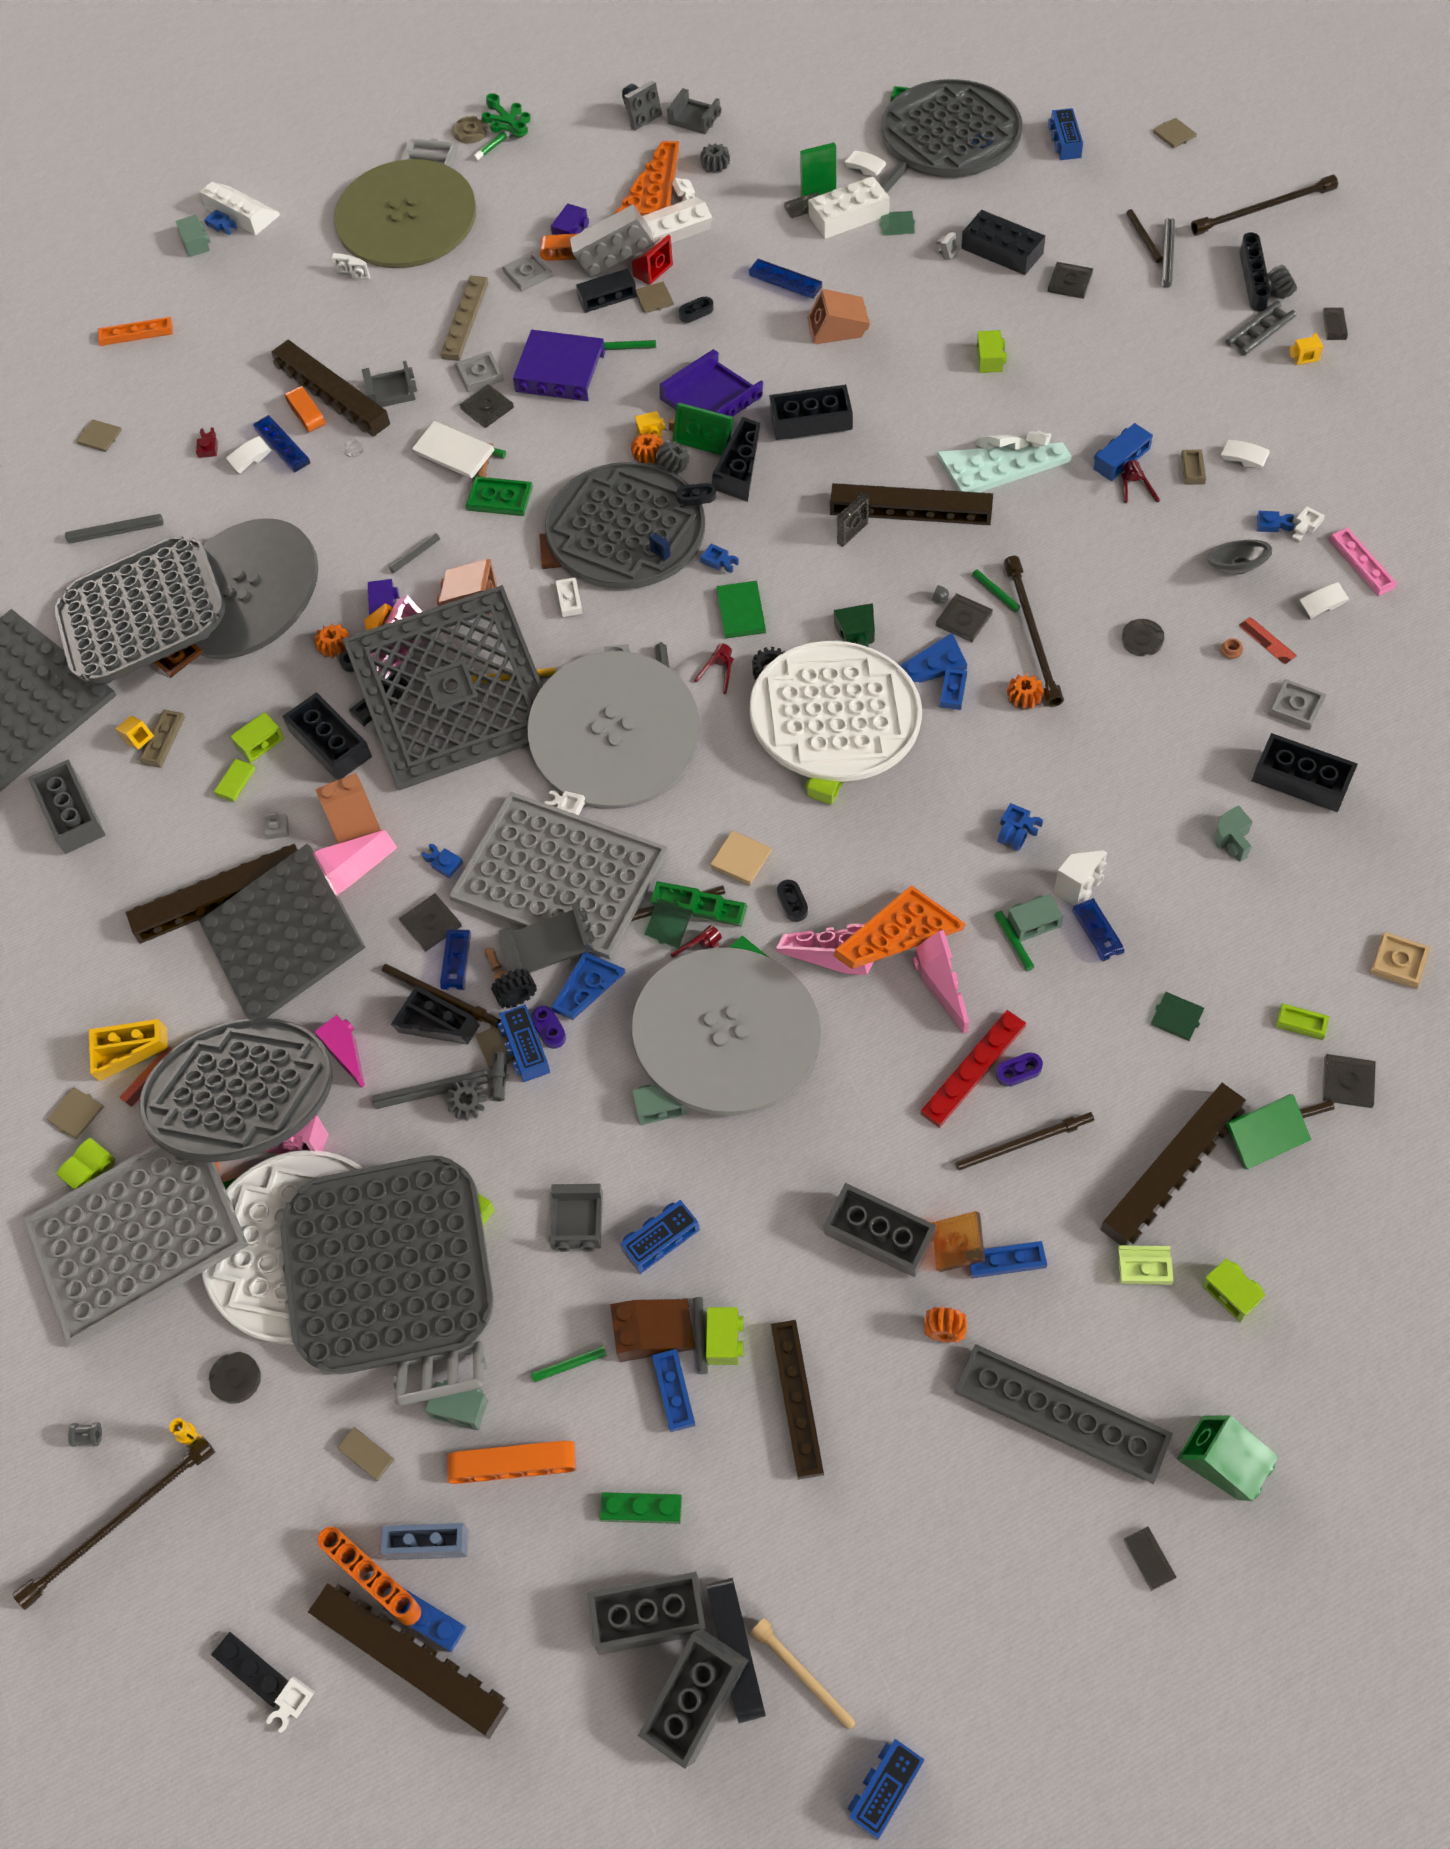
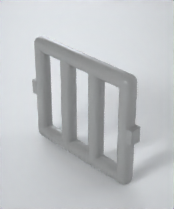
(432, 143)
(452, 1386)

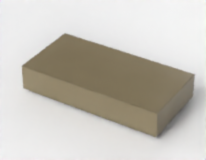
(1193, 467)
(365, 1453)

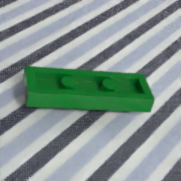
(641, 1508)

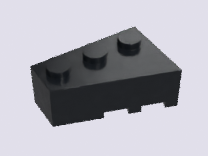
(434, 1018)

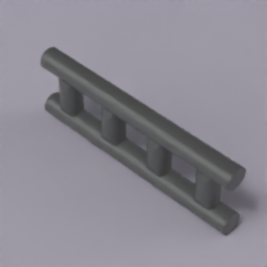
(1259, 336)

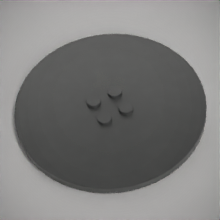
(950, 118)
(604, 523)
(266, 583)
(236, 1090)

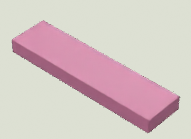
(1362, 561)

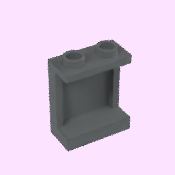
(692, 113)
(390, 387)
(576, 1217)

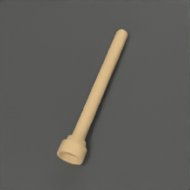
(763, 1633)

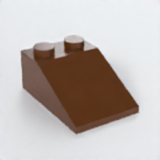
(177, 661)
(651, 1327)

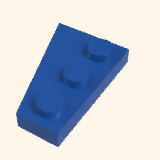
(935, 659)
(586, 983)

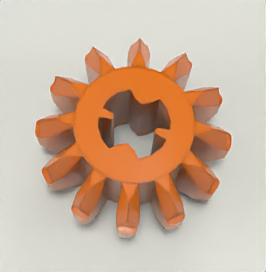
(645, 448)
(330, 640)
(1025, 691)
(945, 1324)

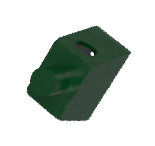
(856, 624)

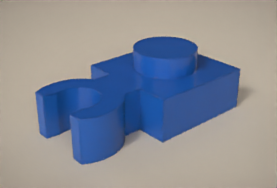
(219, 221)
(1271, 521)
(717, 557)
(1021, 819)
(443, 862)

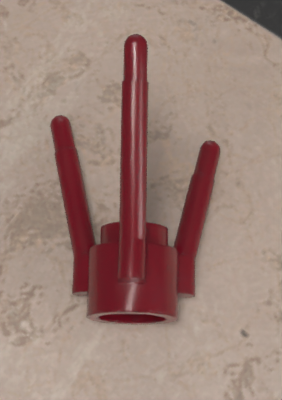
(1134, 473)
(721, 656)
(707, 939)

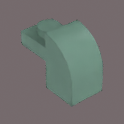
(1231, 832)

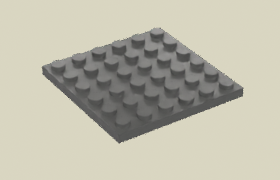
(281, 934)

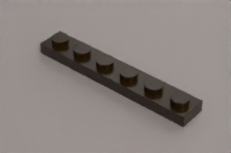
(797, 1400)

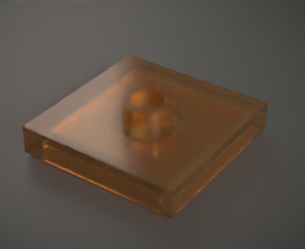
(958, 1241)

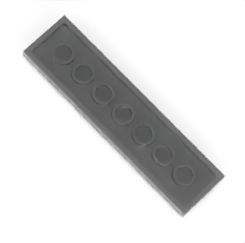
(1064, 1413)

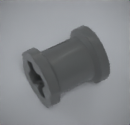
(76, 1436)

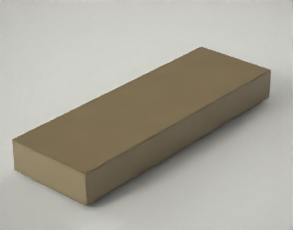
(164, 736)

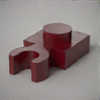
(207, 445)

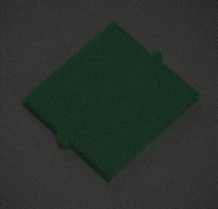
(897, 223)
(668, 922)
(1177, 1016)

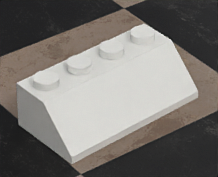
(239, 207)
(680, 220)

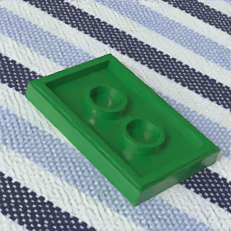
(818, 169)
(702, 428)
(499, 496)
(741, 609)
(1268, 1131)

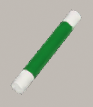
(491, 145)

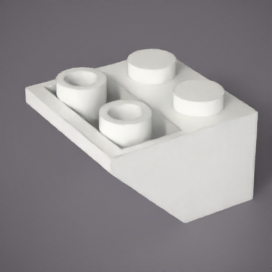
(1080, 875)

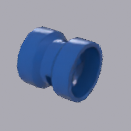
(1009, 835)

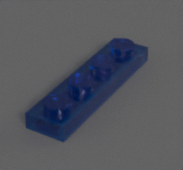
(785, 278)
(281, 443)

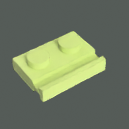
(1145, 1265)

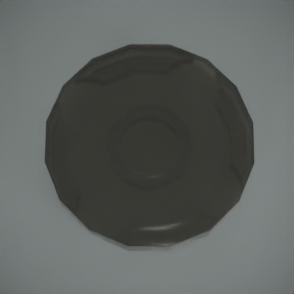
(1142, 637)
(234, 1377)

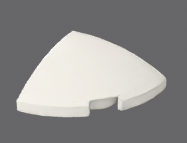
(1002, 440)

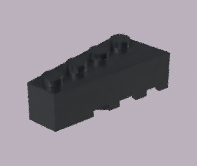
(737, 462)

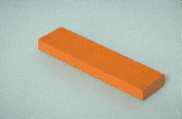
(135, 331)

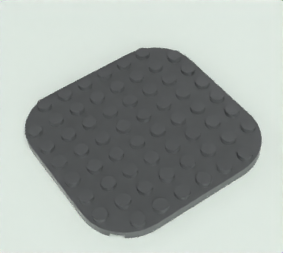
(139, 610)
(386, 1265)

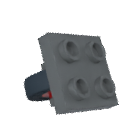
(641, 103)

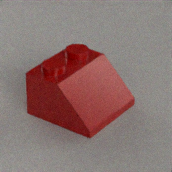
(653, 261)

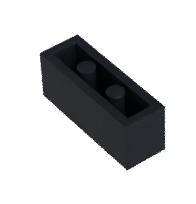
(606, 290)

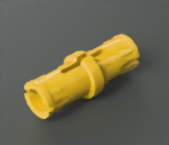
(183, 1435)

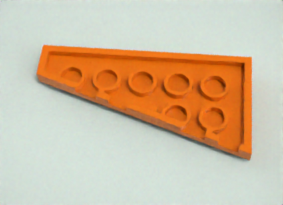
(654, 186)
(896, 928)

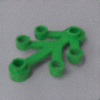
(517, 128)

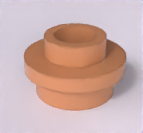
(1232, 648)

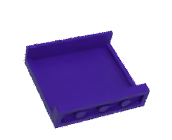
(558, 364)
(710, 387)

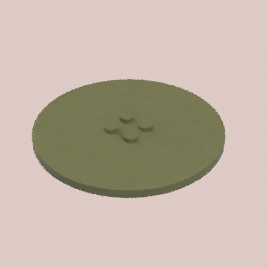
(405, 213)

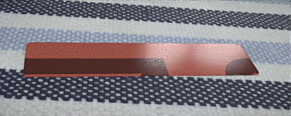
(1269, 641)
(133, 1092)

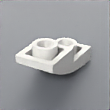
(866, 162)
(350, 264)
(251, 451)
(1248, 453)
(1324, 599)

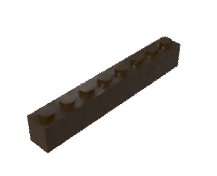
(330, 388)
(916, 503)
(199, 899)
(1173, 1165)
(409, 1660)

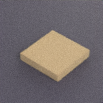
(741, 858)
(1400, 960)

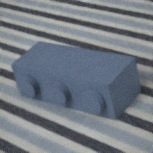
(424, 1541)

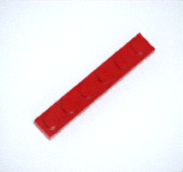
(973, 1068)

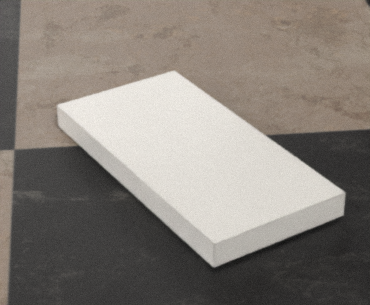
(453, 449)

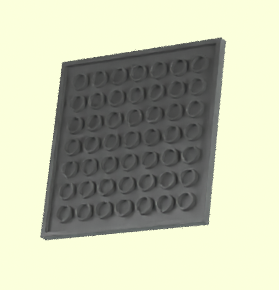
(37, 697)

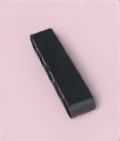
(1255, 271)
(732, 1633)

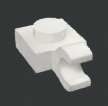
(1307, 521)

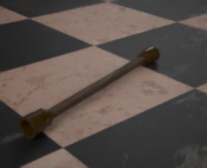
(1204, 224)
(1052, 691)
(33, 1589)

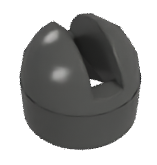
(940, 595)

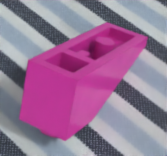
(342, 1045)

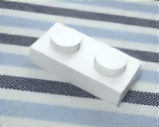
(569, 597)

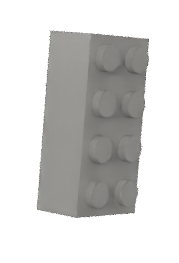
(612, 241)

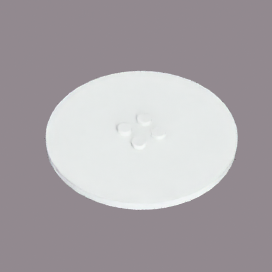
(835, 711)
(252, 1282)

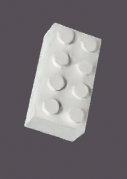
(848, 207)

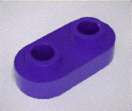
(547, 1025)
(1018, 1070)

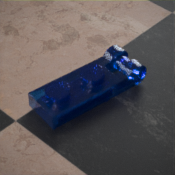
(1098, 929)
(455, 959)

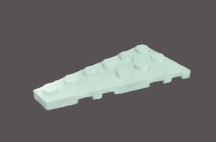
(987, 468)

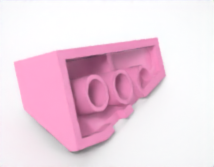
(354, 858)
(820, 948)
(935, 968)

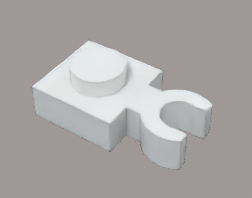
(683, 188)
(1038, 438)
(568, 801)
(291, 1701)

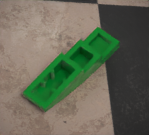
(702, 904)

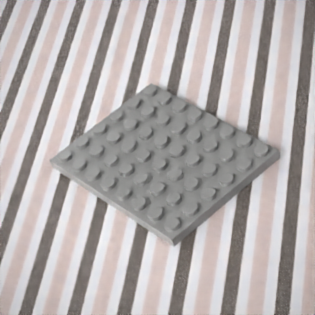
(547, 858)
(131, 1238)

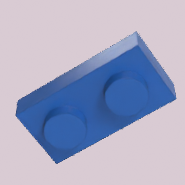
(953, 689)

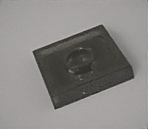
(1070, 280)
(486, 406)
(852, 519)
(964, 617)
(429, 922)
(1349, 1080)

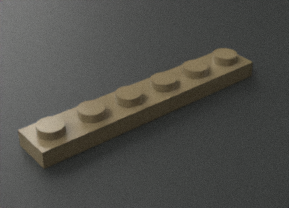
(464, 318)

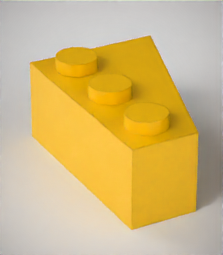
(124, 1045)

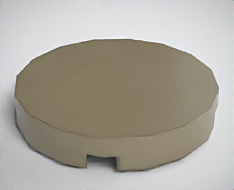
(470, 130)

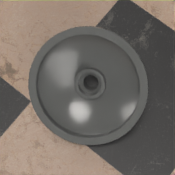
(1240, 556)

